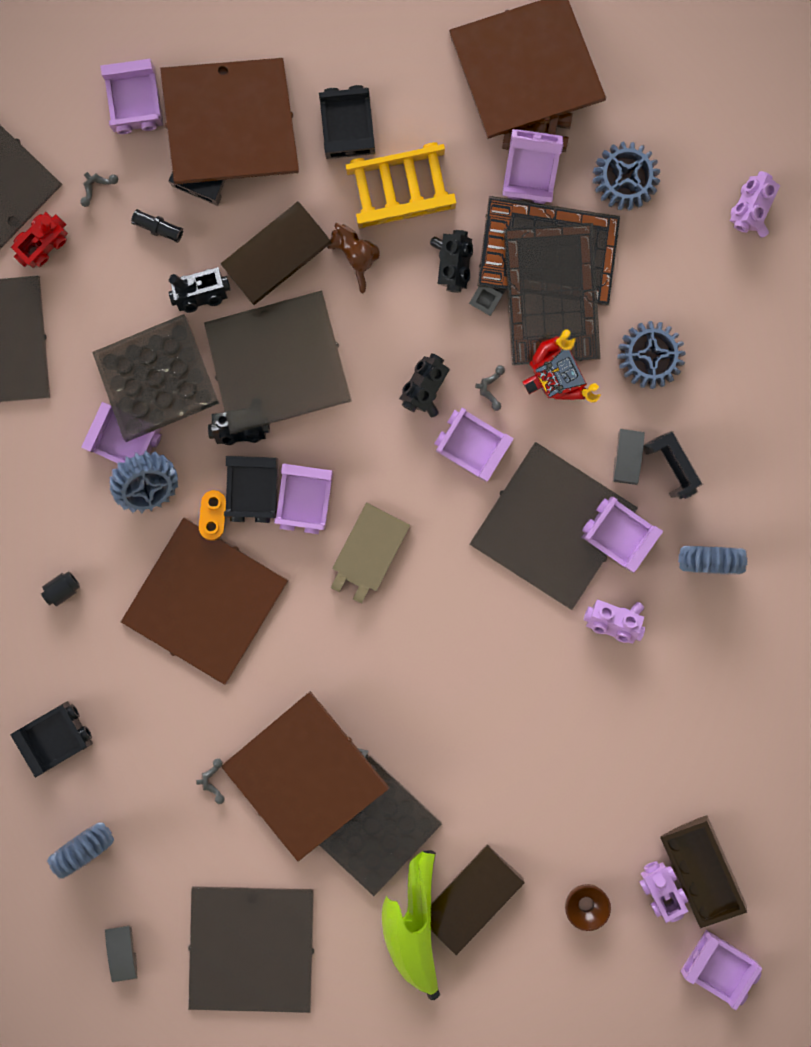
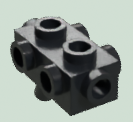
(454, 260)
(198, 289)
(424, 384)
(220, 431)

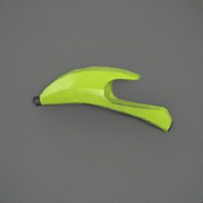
(406, 945)

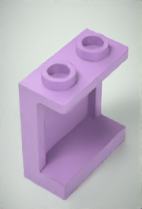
(132, 96)
(532, 166)
(107, 441)
(473, 444)
(303, 498)
(621, 534)
(722, 969)

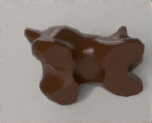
(358, 252)

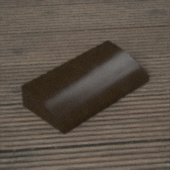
(276, 253)
(704, 872)
(473, 899)

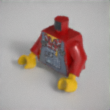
(558, 372)

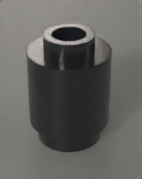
(60, 588)

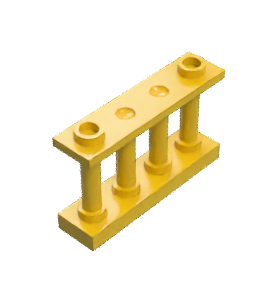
(417, 205)

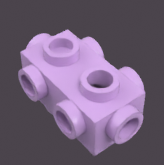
(754, 204)
(616, 621)
(660, 883)

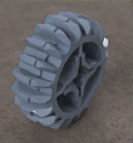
(631, 183)
(651, 343)
(143, 482)
(713, 559)
(80, 850)

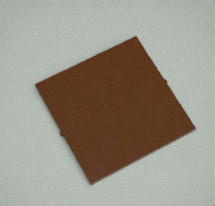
(527, 65)
(229, 120)
(204, 601)
(304, 776)

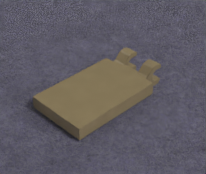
(369, 550)

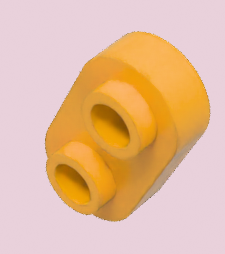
(212, 515)

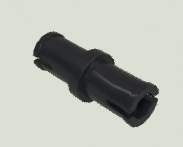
(157, 225)

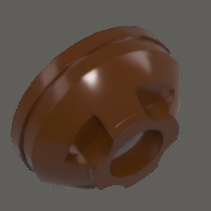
(589, 919)

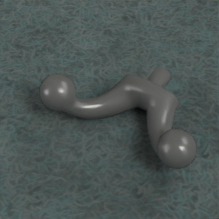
(85, 201)
(486, 381)
(217, 763)

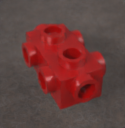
(45, 234)

